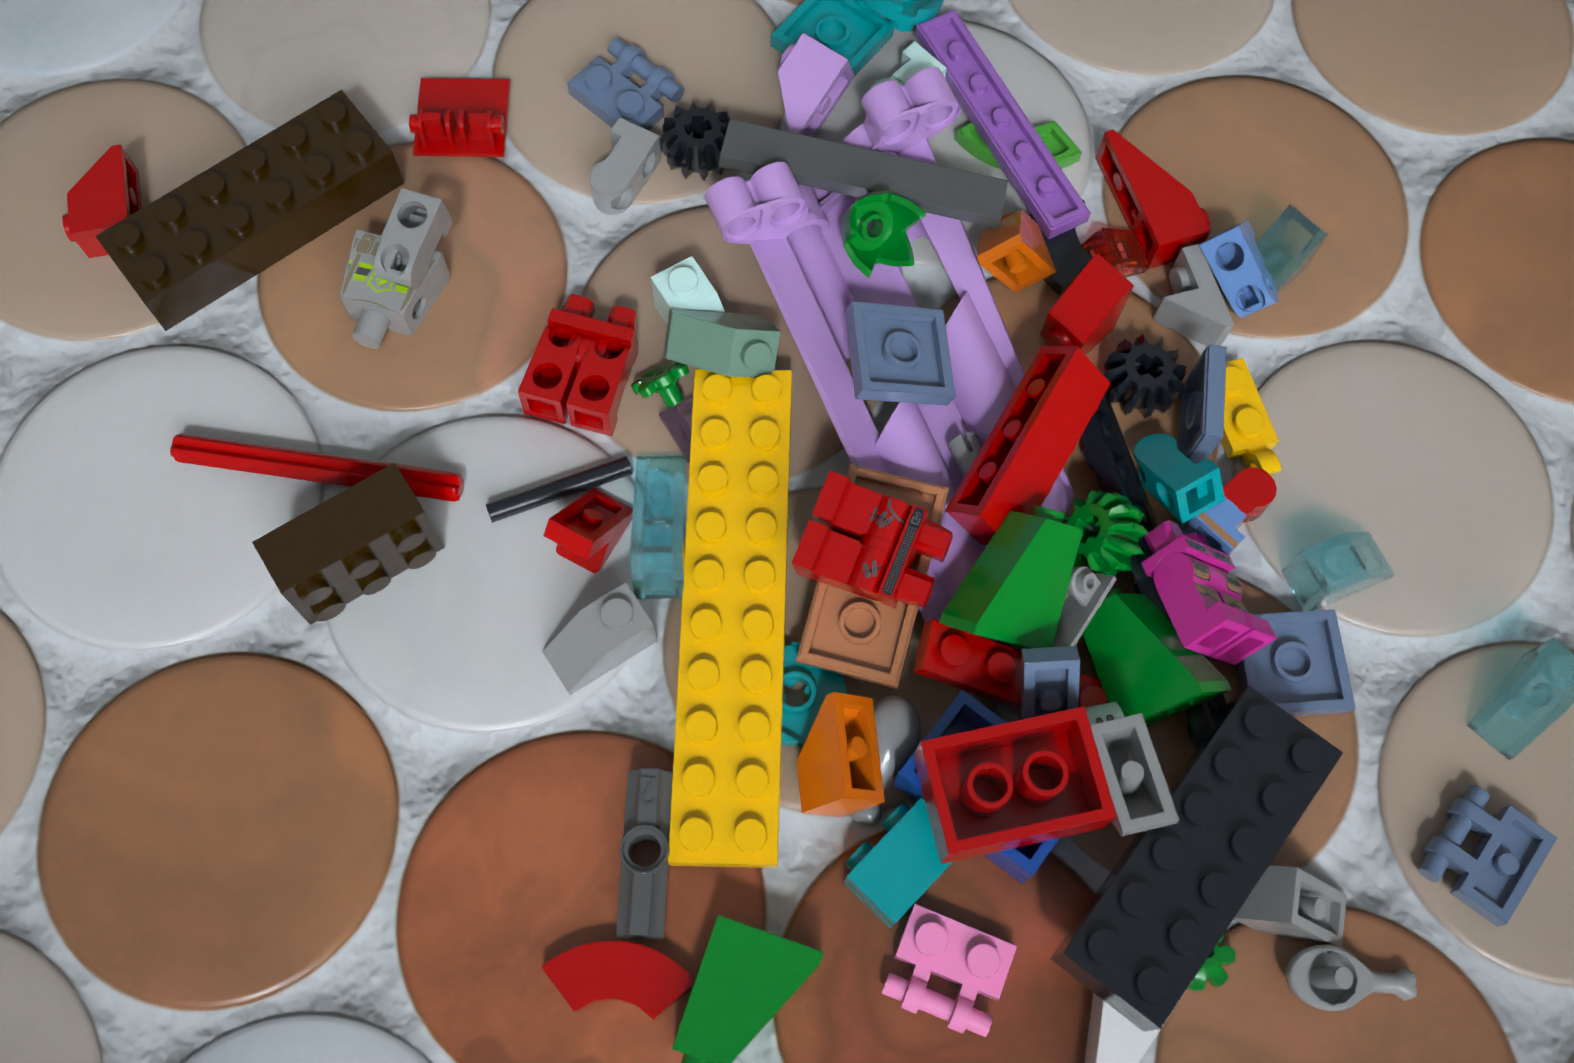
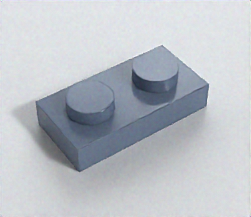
(1049, 680)

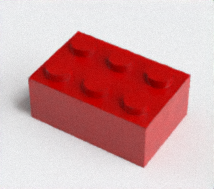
(1013, 784)

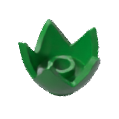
(887, 238)

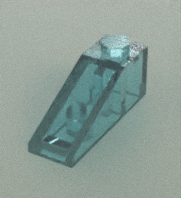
(658, 527)

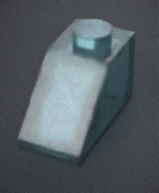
(1336, 569)
(1527, 699)

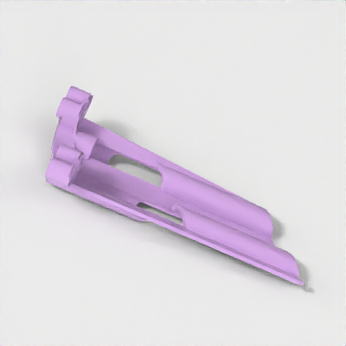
(814, 281)

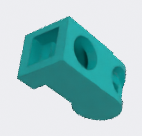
(1175, 480)

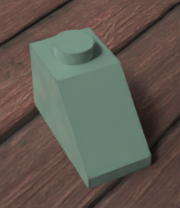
(722, 342)

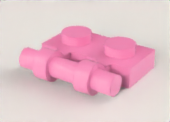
(955, 954)

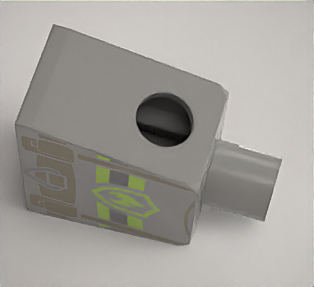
(382, 303)

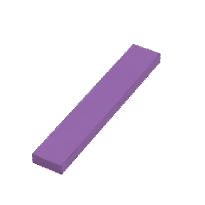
(1003, 125)

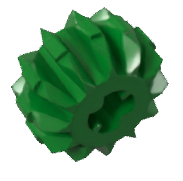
(1108, 533)

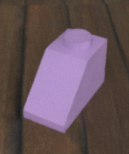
(811, 84)

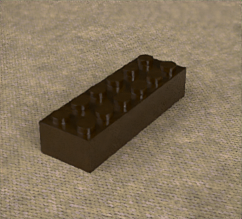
(252, 209)

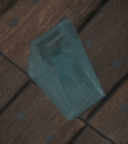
(1290, 246)

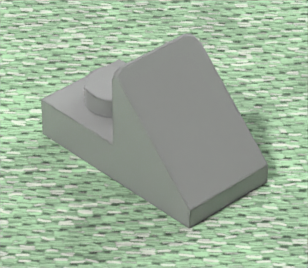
(1197, 303)

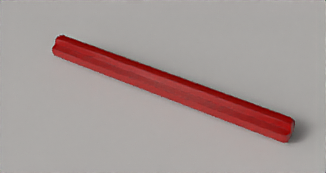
(308, 465)

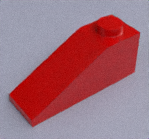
(1151, 201)

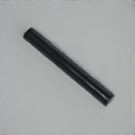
(559, 489)

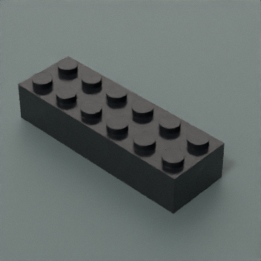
(1189, 879)

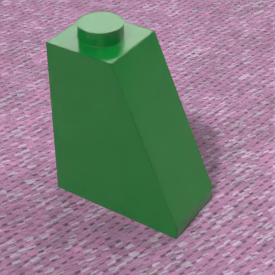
(1018, 581)
(1145, 662)
(740, 990)

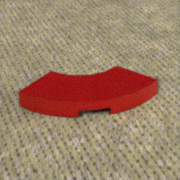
(618, 973)

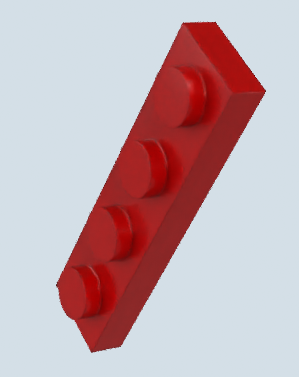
(982, 666)

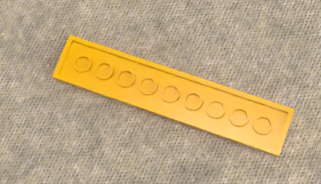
(733, 625)

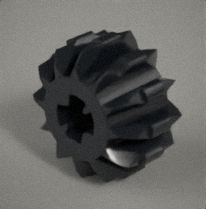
(694, 139)
(1144, 376)

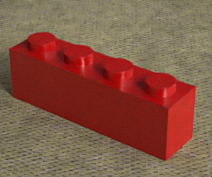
(1029, 441)

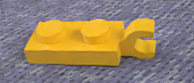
(1246, 422)

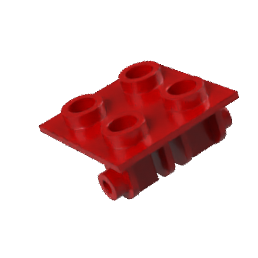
(461, 117)

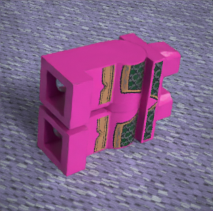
(1203, 596)

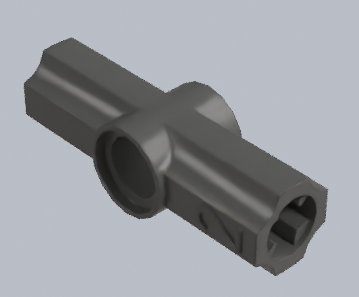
(645, 889)

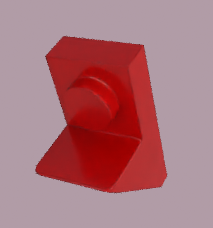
(589, 529)

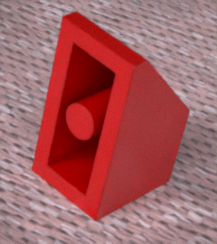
(102, 199)
(1088, 307)

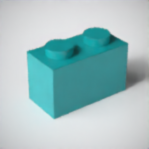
(898, 867)

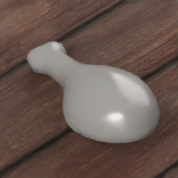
(898, 738)
(1337, 980)

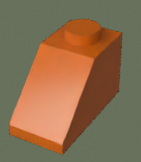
(1015, 251)
(841, 759)

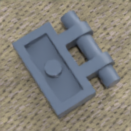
(611, 95)
(1503, 862)

